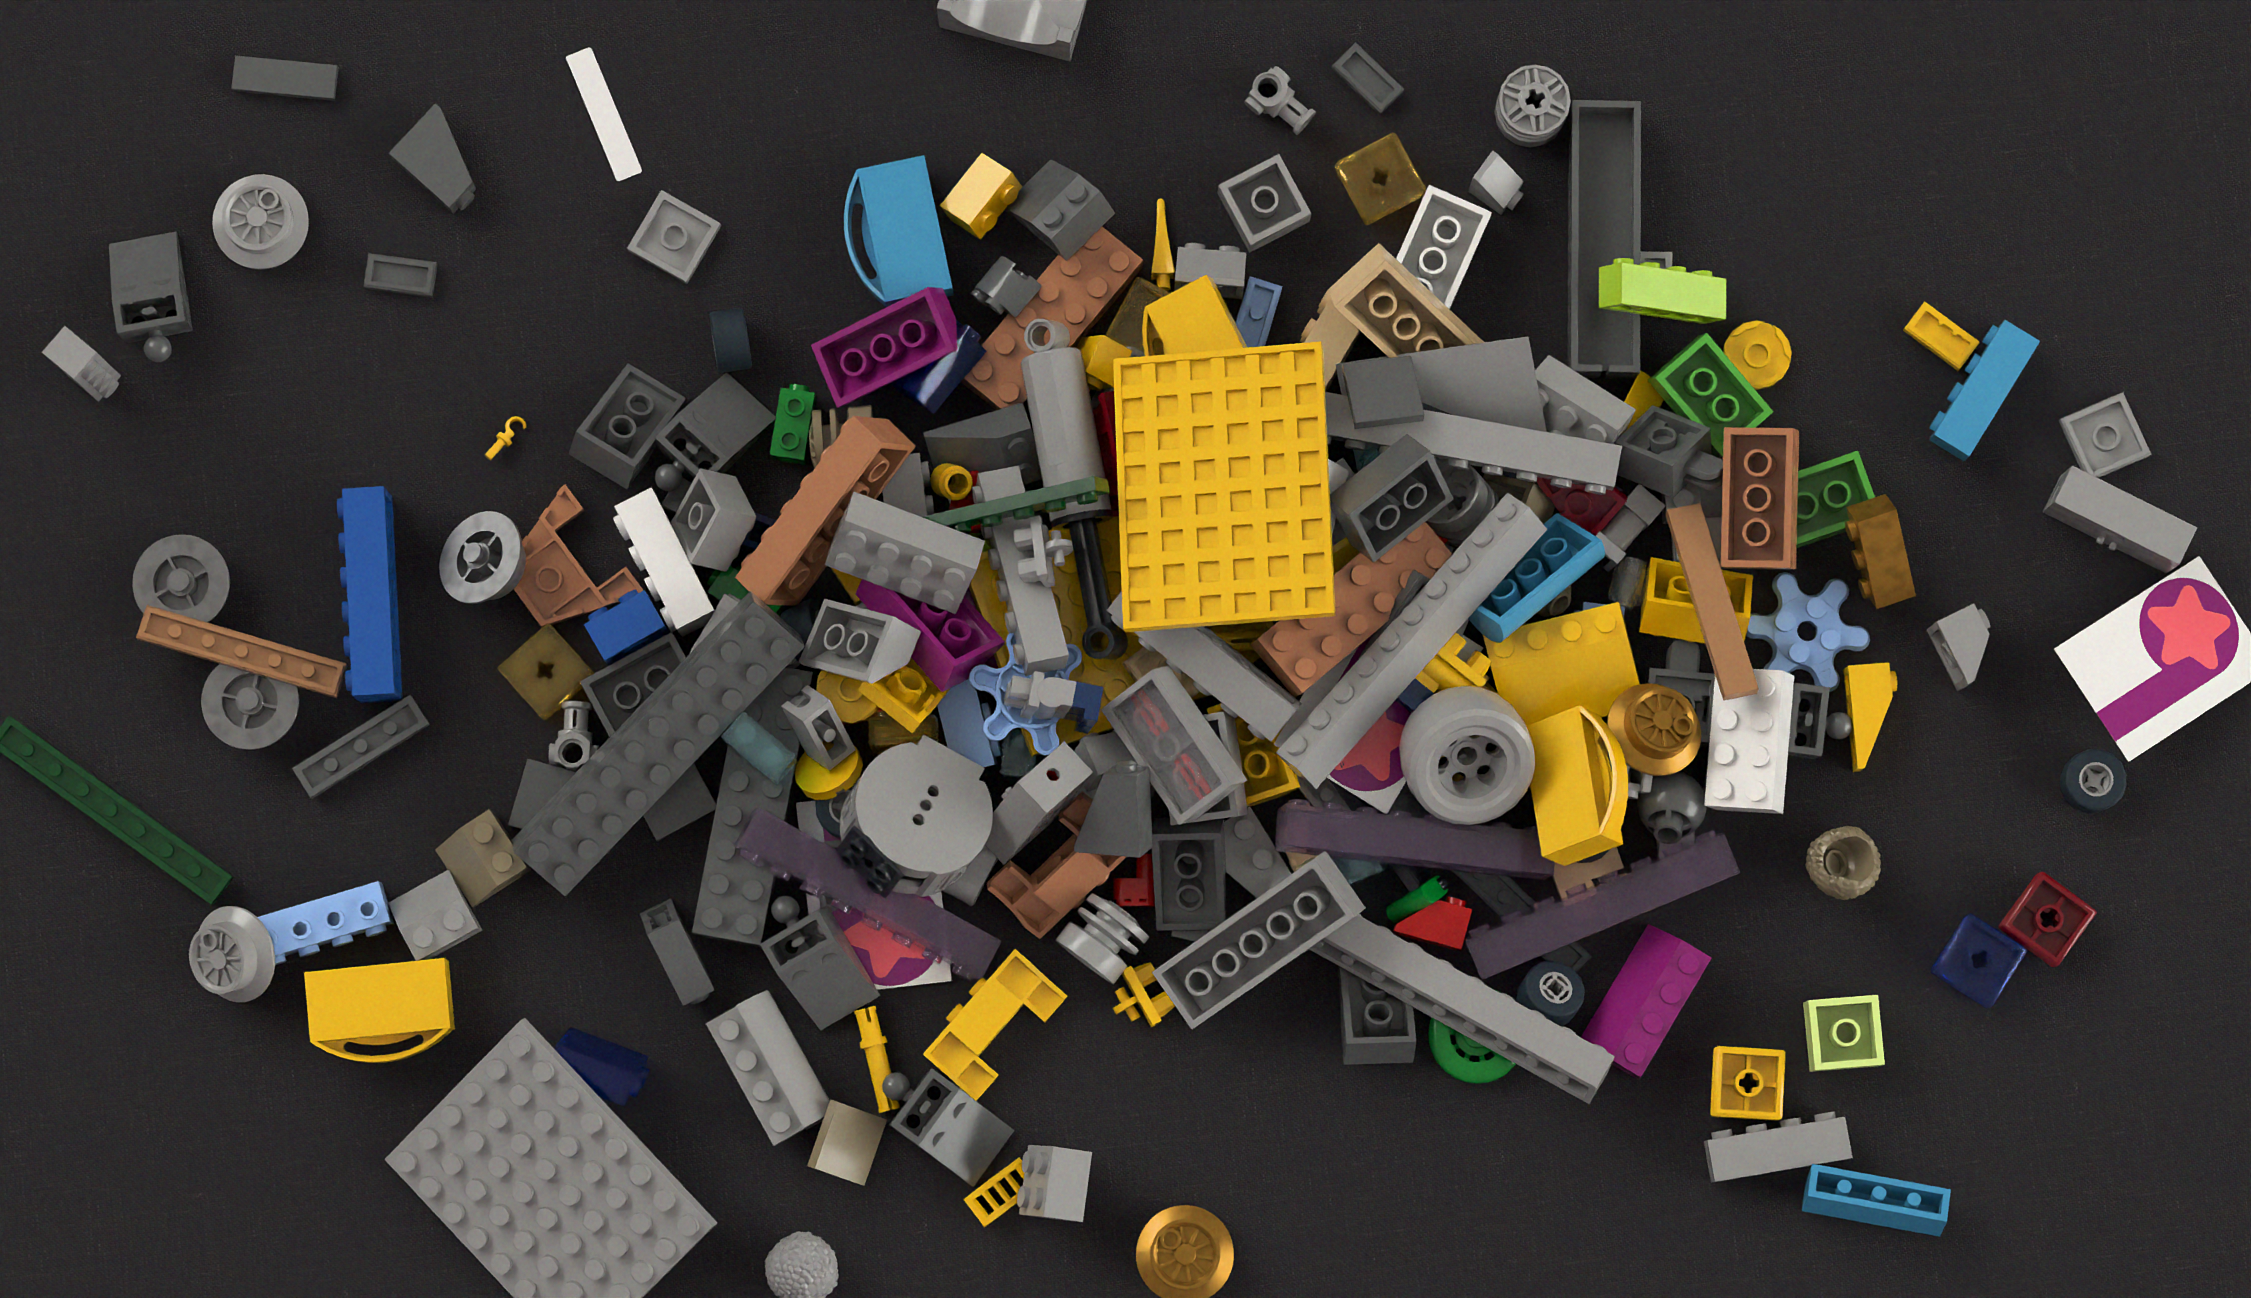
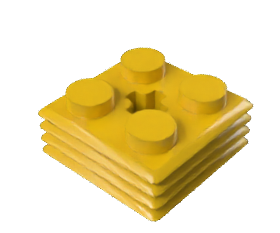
(1764, 1067)

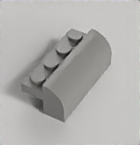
(770, 1067)

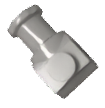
(1281, 103)
(574, 734)

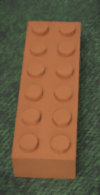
(1072, 294)
(798, 543)
(1364, 596)

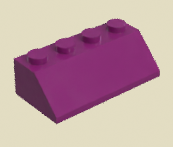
(887, 345)
(948, 641)
(1645, 999)

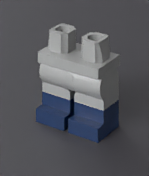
(1055, 698)

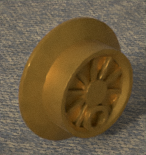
(1655, 729)
(1184, 1253)

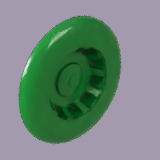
(1462, 1068)

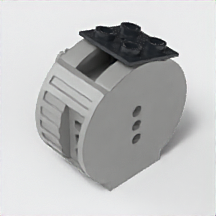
(915, 819)

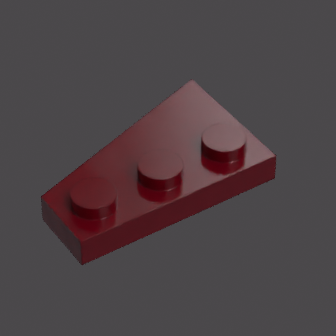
(1584, 508)

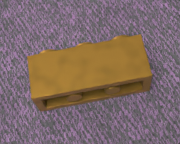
(1879, 551)

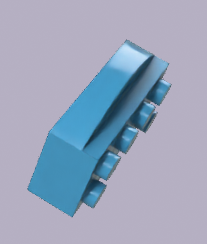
(897, 230)

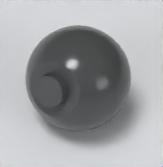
(1672, 807)

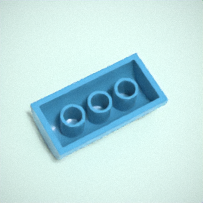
(1538, 578)

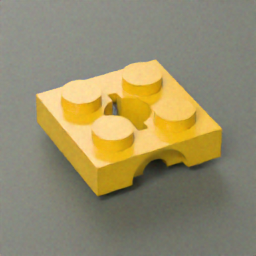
(905, 704)

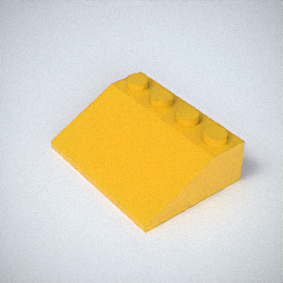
(1565, 663)

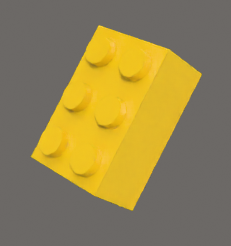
(1669, 607)

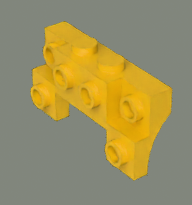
(985, 1015)

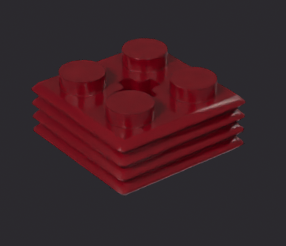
(2069, 915)

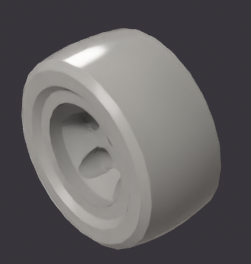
(1458, 720)

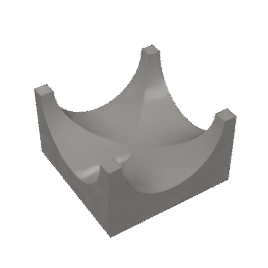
(1031, 25)

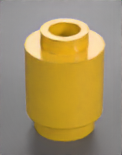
(960, 484)

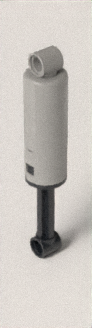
(1069, 452)

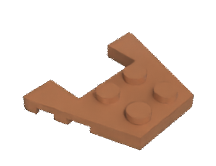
(553, 581)

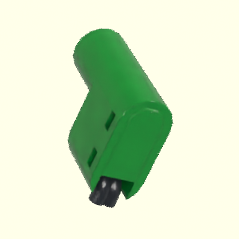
(1417, 899)

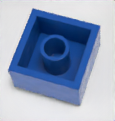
(625, 626)

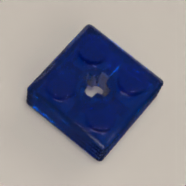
(2000, 957)

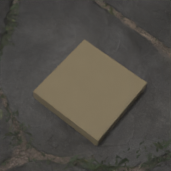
(847, 1142)

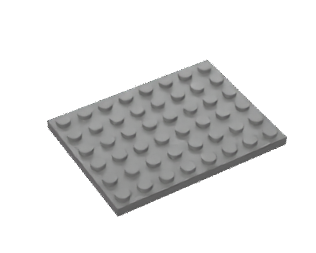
(548, 1180)

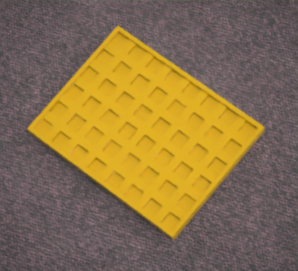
(1223, 487)

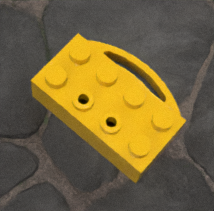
(1191, 321)
(1573, 788)
(380, 1007)

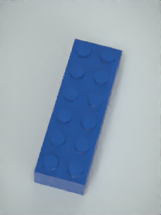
(371, 594)

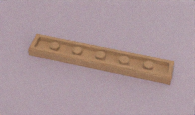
(1711, 602)
(241, 651)

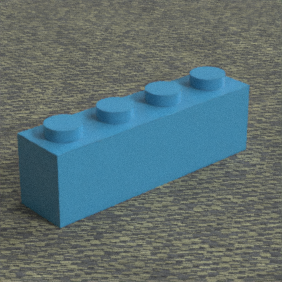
(1984, 389)
(1876, 1200)

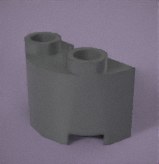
(1005, 288)

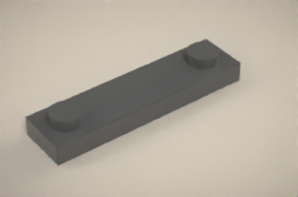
(361, 746)

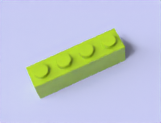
(1662, 292)

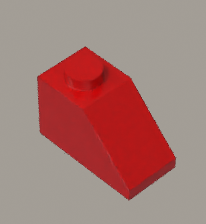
(1438, 924)

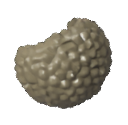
(1843, 862)

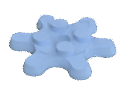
(1819, 610)
(1007, 717)

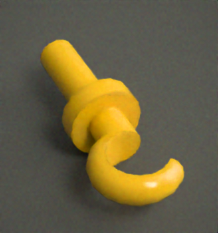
(504, 438)

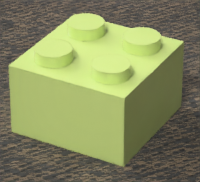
(1843, 1033)

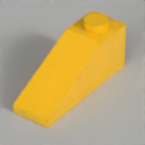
(1867, 700)

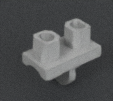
(1037, 537)

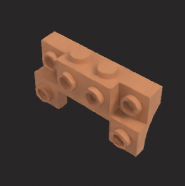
(1059, 882)

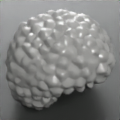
(801, 1267)

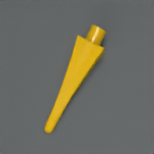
(1162, 264)

